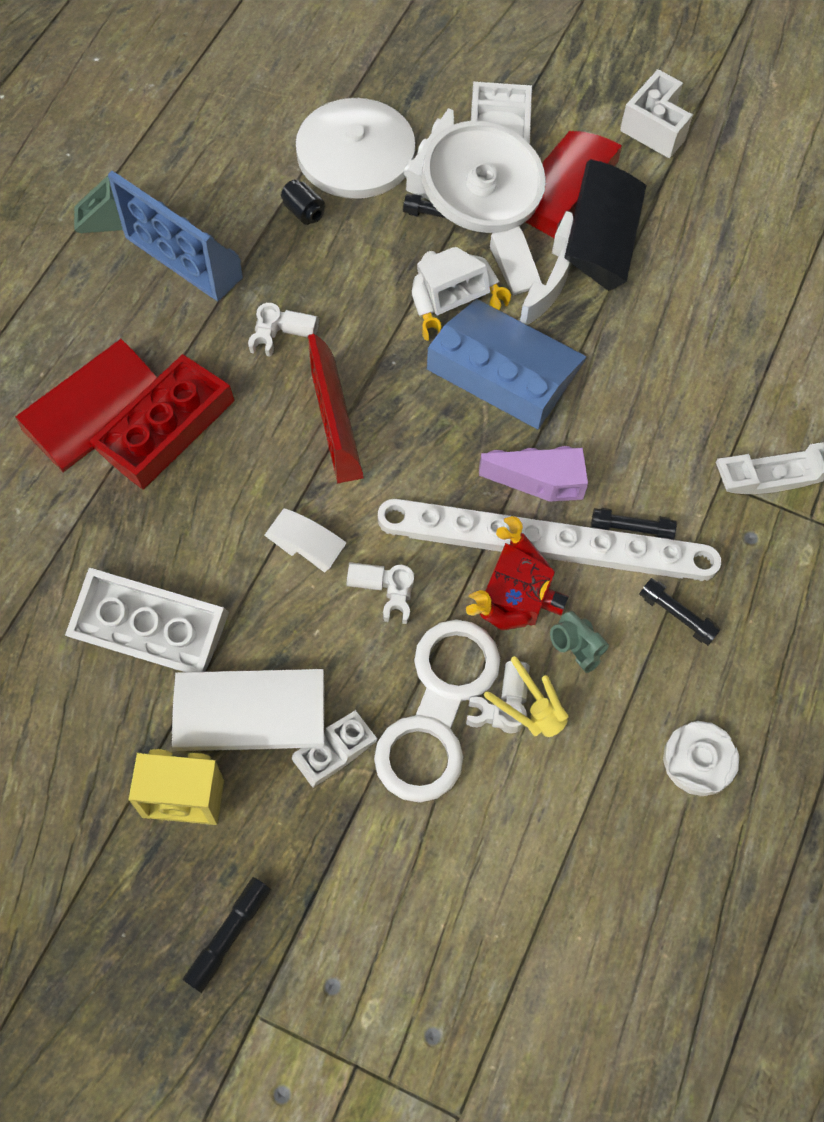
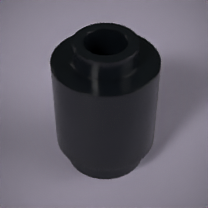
(302, 202)

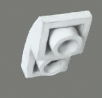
(308, 538)
(342, 744)

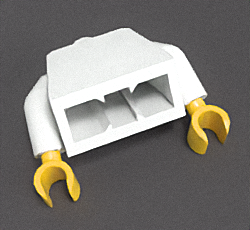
(450, 281)

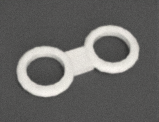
(437, 711)

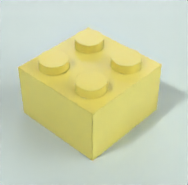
(177, 787)

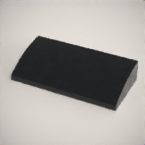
(605, 223)

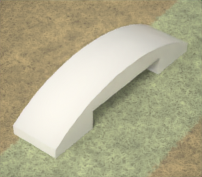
(543, 296)
(772, 473)

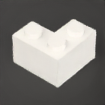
(655, 117)

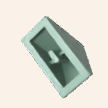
(97, 210)

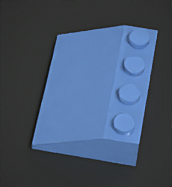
(175, 240)
(503, 362)

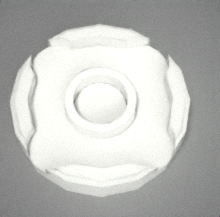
(701, 758)

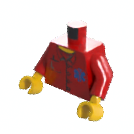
(518, 584)

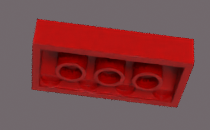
(564, 176)
(84, 404)
(334, 411)
(163, 421)

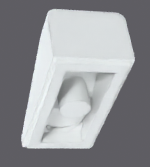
(514, 260)

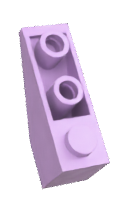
(546, 474)

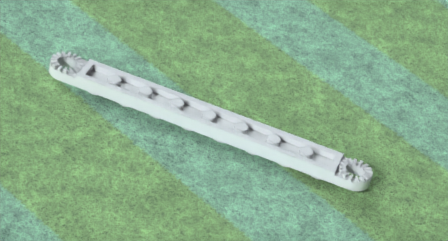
(552, 540)

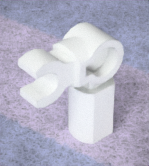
(272, 320)
(397, 580)
(513, 693)

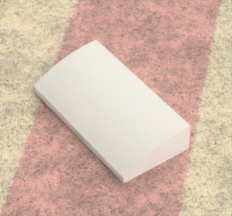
(146, 622)
(248, 710)

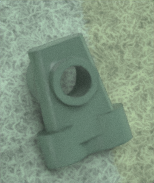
(579, 637)

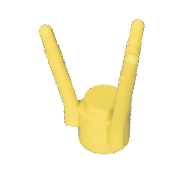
(546, 715)

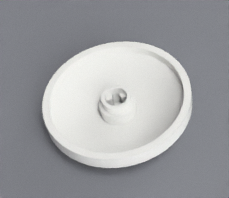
(355, 147)
(483, 176)

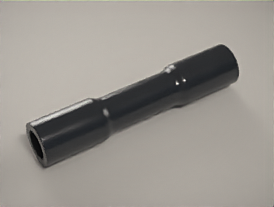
(212, 956)

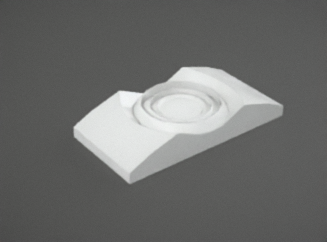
(503, 105)

